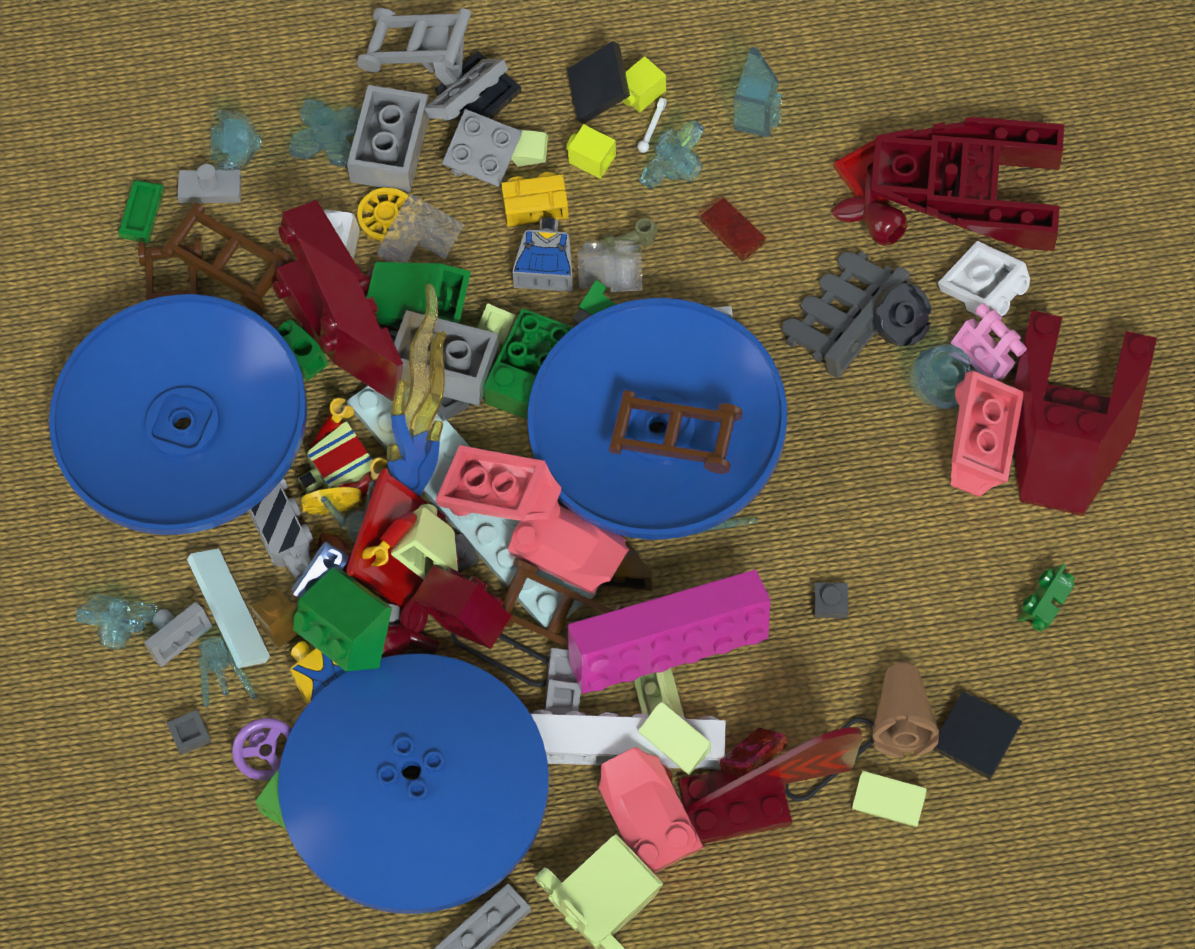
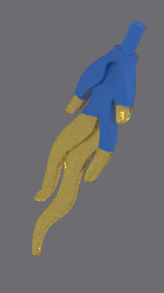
(412, 459)

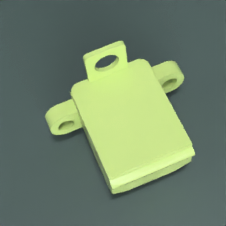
(602, 892)

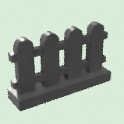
(849, 330)

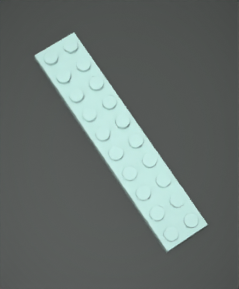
(486, 534)

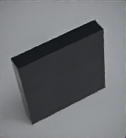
(598, 82)
(491, 99)
(977, 735)

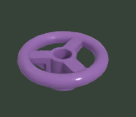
(258, 738)

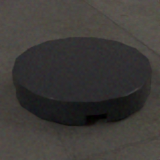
(902, 314)

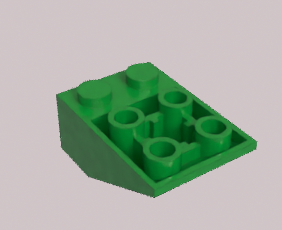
(403, 288)
(520, 360)

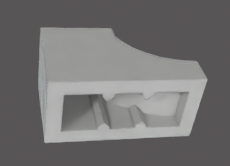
(437, 39)

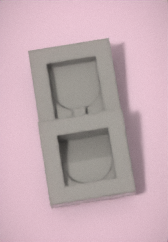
(562, 689)

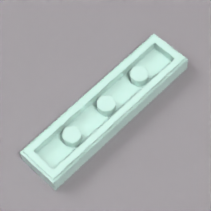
(228, 608)

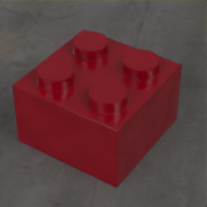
(462, 606)

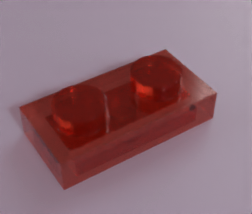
(733, 229)
(753, 752)

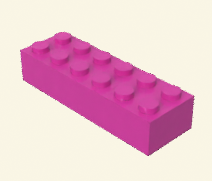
(668, 631)

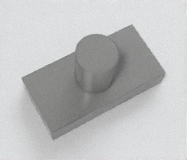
(209, 185)
(176, 632)

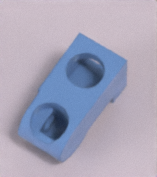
(325, 558)

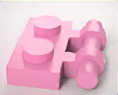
(984, 352)

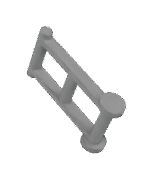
(387, 19)

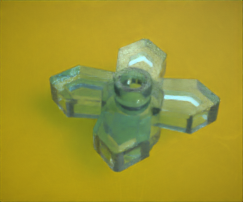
(325, 132)
(675, 156)
(115, 618)

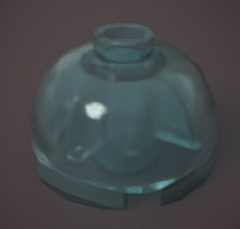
(233, 140)
(937, 373)

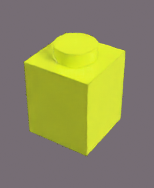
(645, 84)
(591, 151)

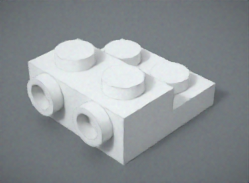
(986, 278)

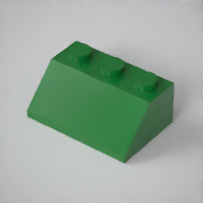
(344, 621)

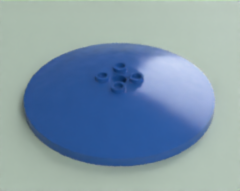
(668, 355)
(167, 363)
(425, 838)

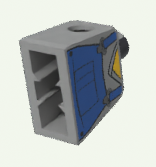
(544, 259)

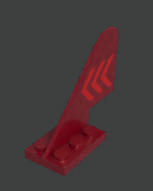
(733, 807)

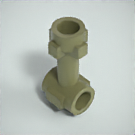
(643, 234)

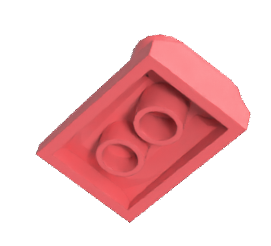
(984, 433)
(498, 486)
(569, 548)
(647, 809)

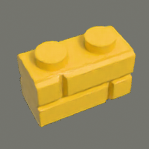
(534, 198)

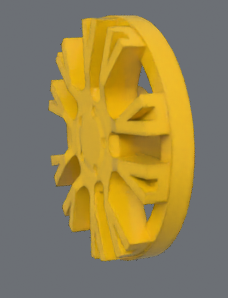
(383, 213)
(341, 497)

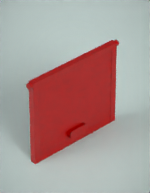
(386, 505)

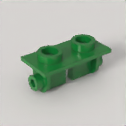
(1051, 586)

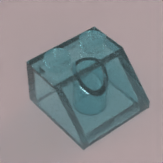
(757, 97)

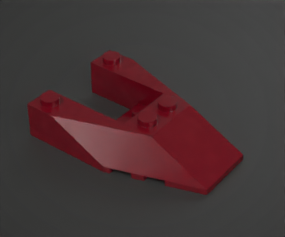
(955, 175)
(329, 301)
(1069, 436)

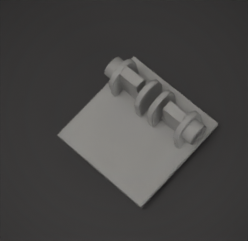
(481, 148)

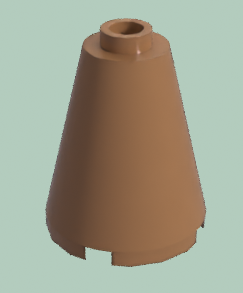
(904, 714)

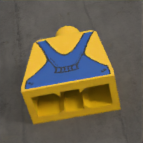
(313, 670)

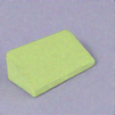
(656, 689)
(675, 738)
(889, 798)

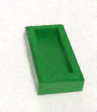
(141, 211)

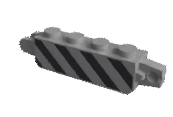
(281, 531)

